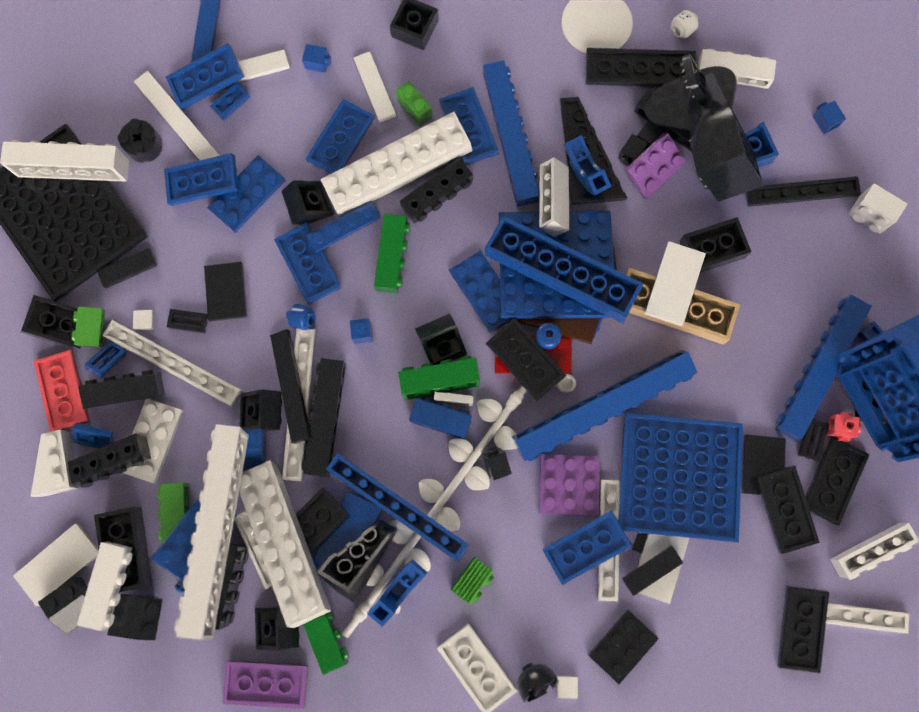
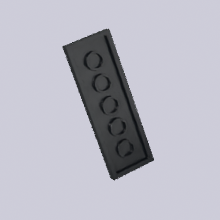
(633, 66)

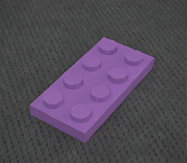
(265, 684)

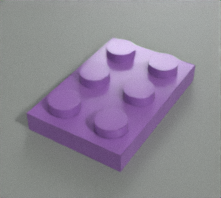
(655, 165)

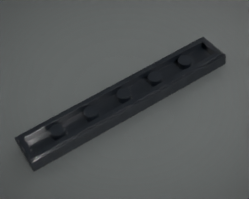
(804, 191)
(290, 386)

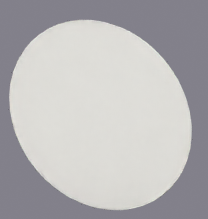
(597, 23)

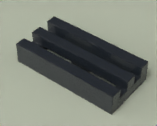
(171, 318)
(820, 444)

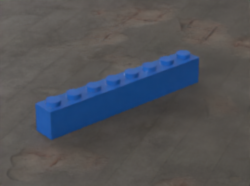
(510, 133)
(822, 368)
(398, 507)

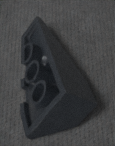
(353, 566)

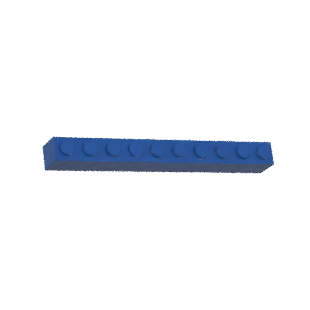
(604, 405)

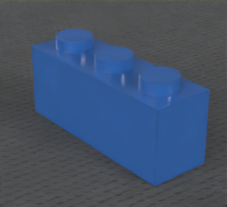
(440, 417)

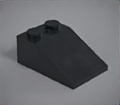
(50, 321)

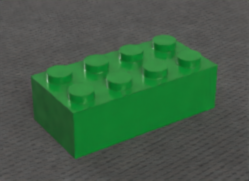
(441, 378)

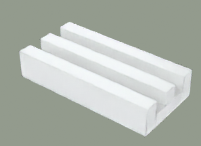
(453, 398)

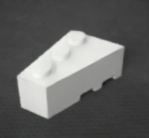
(52, 466)

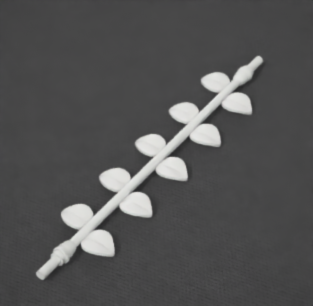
(433, 492)

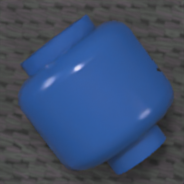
(300, 317)
(546, 330)

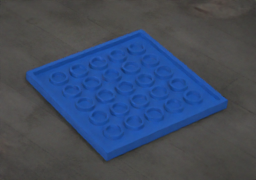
(527, 299)
(681, 477)

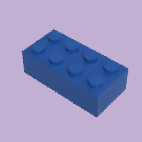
(177, 546)

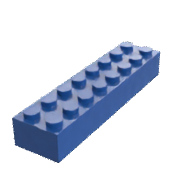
(563, 269)

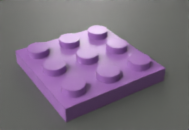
(569, 484)

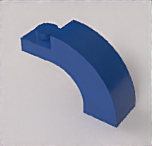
(589, 174)
(396, 592)

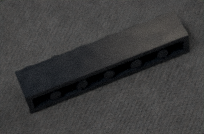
(324, 417)

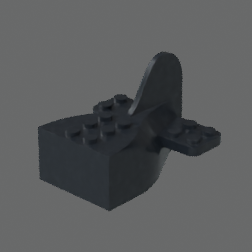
(705, 107)

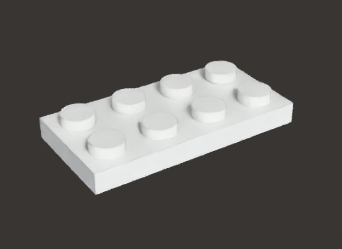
(159, 425)

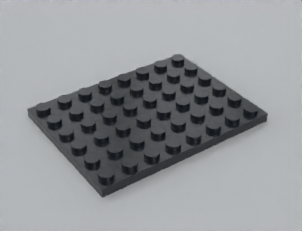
(65, 224)

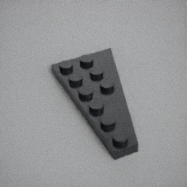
(576, 124)

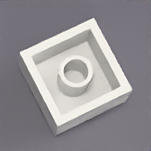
(877, 209)

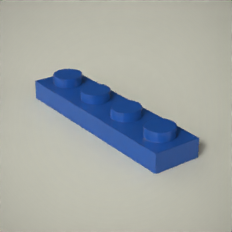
(343, 227)

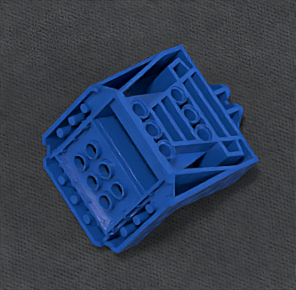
(891, 380)

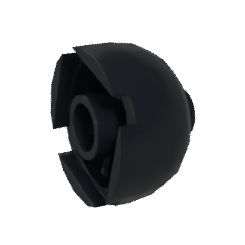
(535, 681)

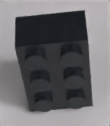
(721, 243)

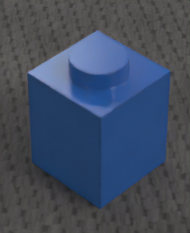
(316, 58)
(829, 116)
(361, 330)

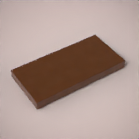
(575, 328)

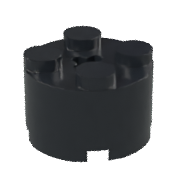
(140, 141)

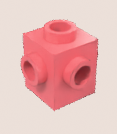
(844, 426)

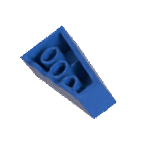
(762, 145)

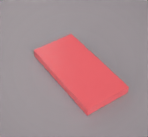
(60, 391)

